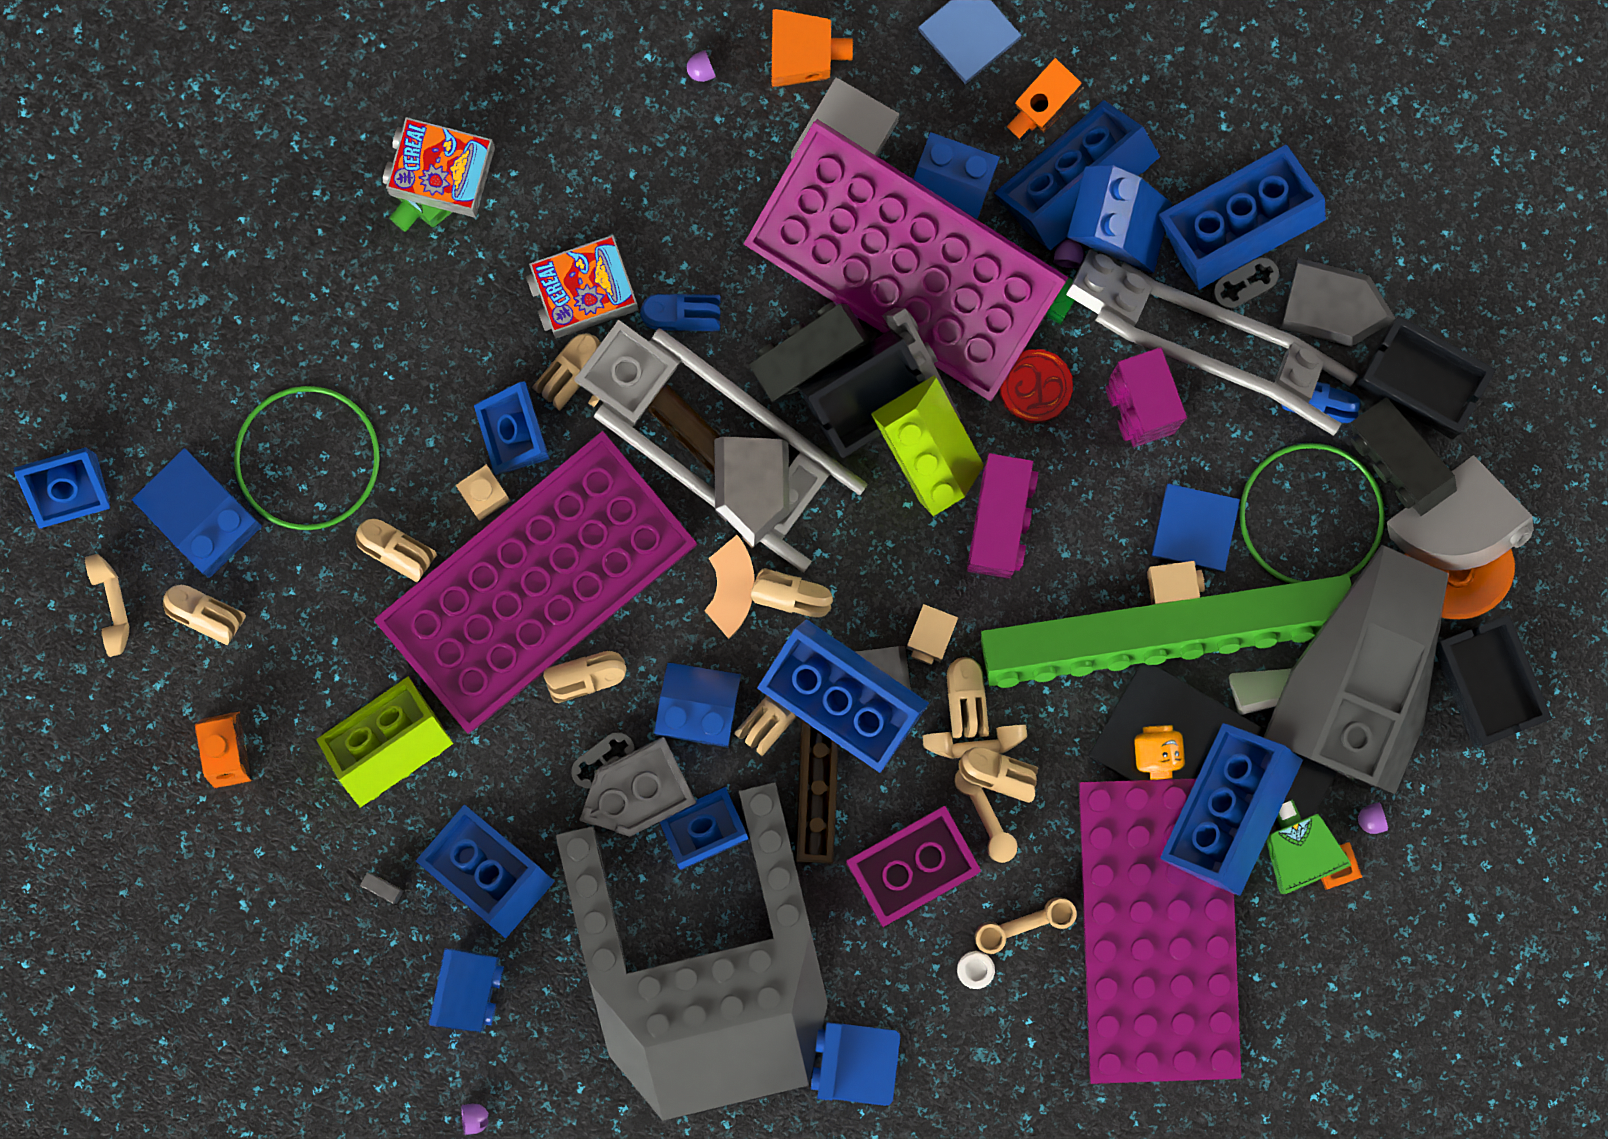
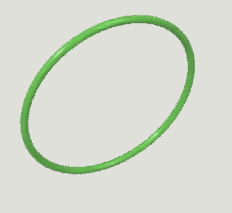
(1306, 446)
(312, 526)

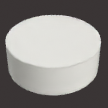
(975, 969)

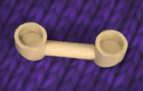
(114, 636)
(943, 742)
(1001, 845)
(1057, 911)

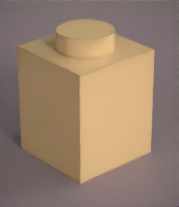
(483, 492)
(1175, 582)
(931, 635)

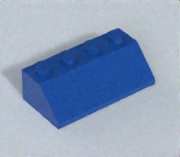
(1048, 187)
(1243, 216)
(842, 695)
(1231, 808)

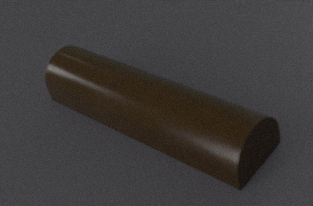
(685, 425)
(816, 797)

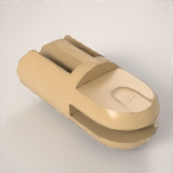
(558, 380)
(394, 548)
(791, 594)
(202, 613)
(584, 675)
(967, 698)
(765, 725)
(999, 773)

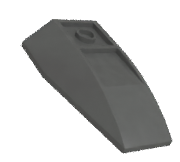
(1367, 674)

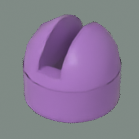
(699, 67)
(1068, 254)
(1373, 819)
(474, 1118)

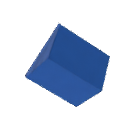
(511, 429)
(63, 487)
(704, 829)

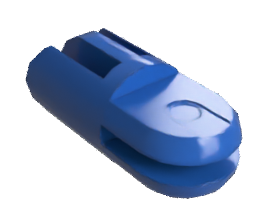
(682, 312)
(1334, 402)

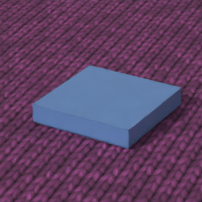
(969, 35)

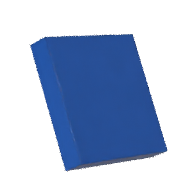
(1195, 527)

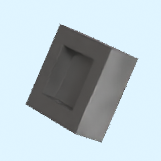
(382, 888)

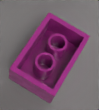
(1145, 398)
(1002, 516)
(913, 866)

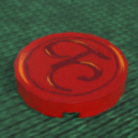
(1037, 386)

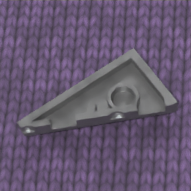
(905, 326)

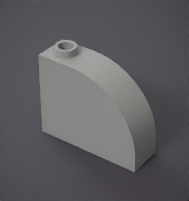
(1468, 526)

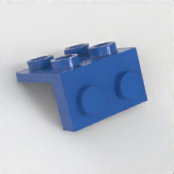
(856, 1064)

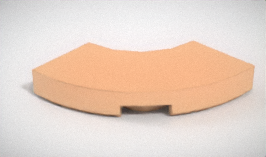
(734, 586)

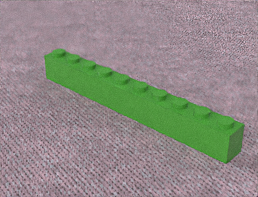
(1160, 632)

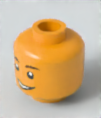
(1159, 751)

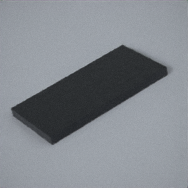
(1162, 699)

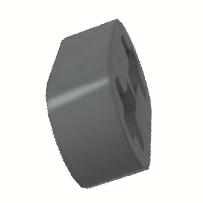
(1241, 276)
(597, 753)

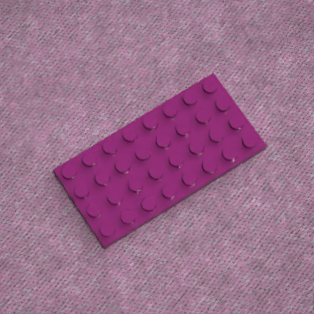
(889, 242)
(535, 582)
(1153, 944)

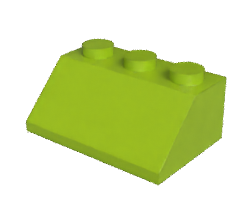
(930, 445)
(384, 742)

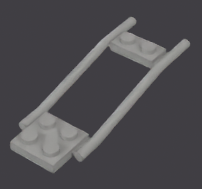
(1120, 296)
(630, 373)

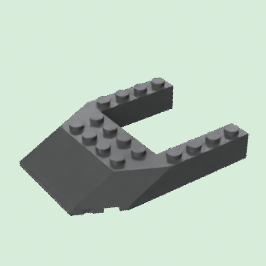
(714, 1022)

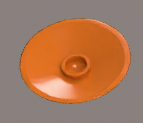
(1478, 589)

